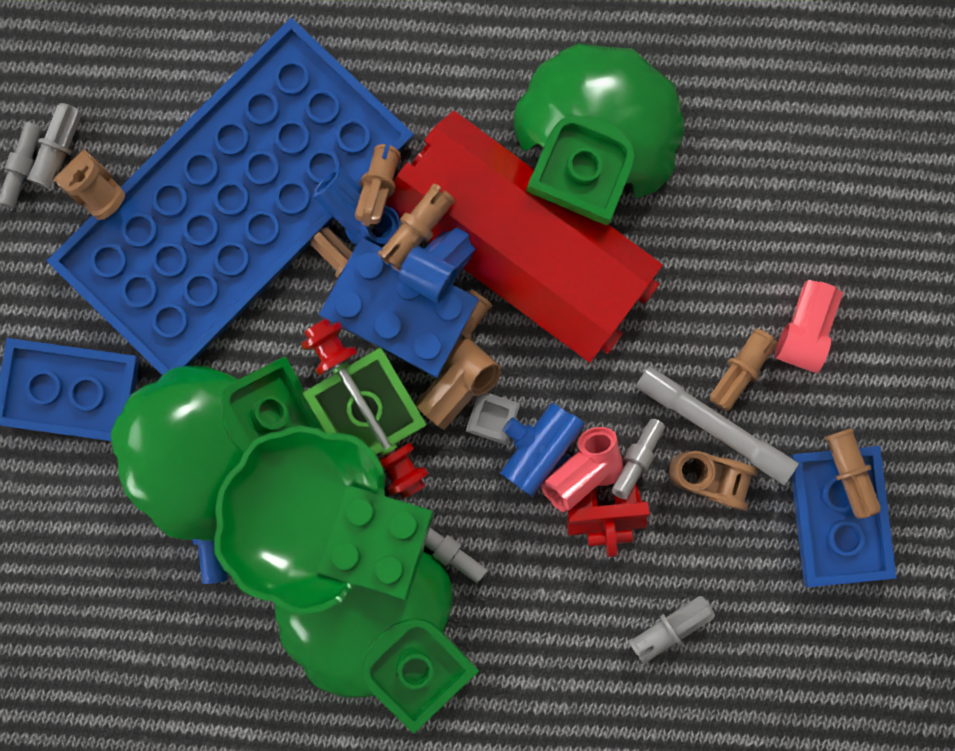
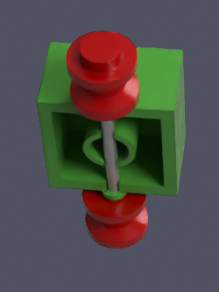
(365, 403)

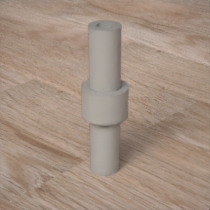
(19, 164)
(638, 459)
(447, 551)

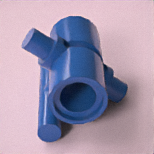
(540, 447)

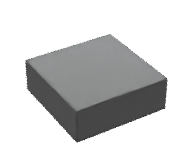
(490, 416)

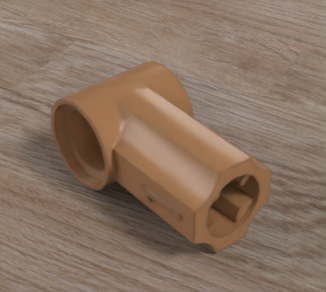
(465, 374)

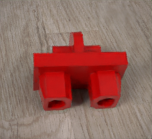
(608, 523)

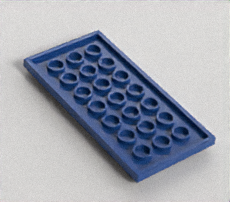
(227, 200)

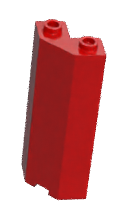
(534, 254)

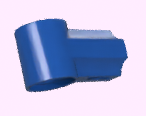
(340, 197)
(435, 267)

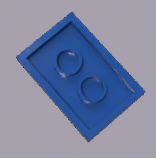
(393, 316)
(64, 388)
(831, 539)

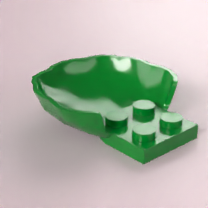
(600, 126)
(191, 432)
(313, 520)
(384, 646)

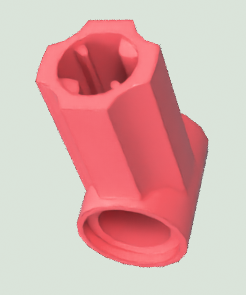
(806, 338)
(593, 465)

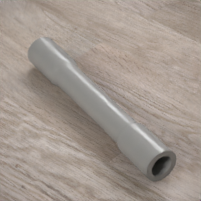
(758, 452)

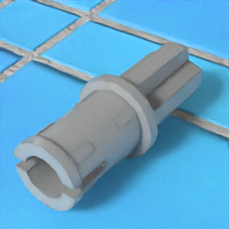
(55, 146)
(672, 629)

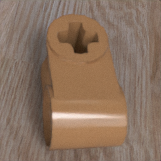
(91, 185)
(720, 478)

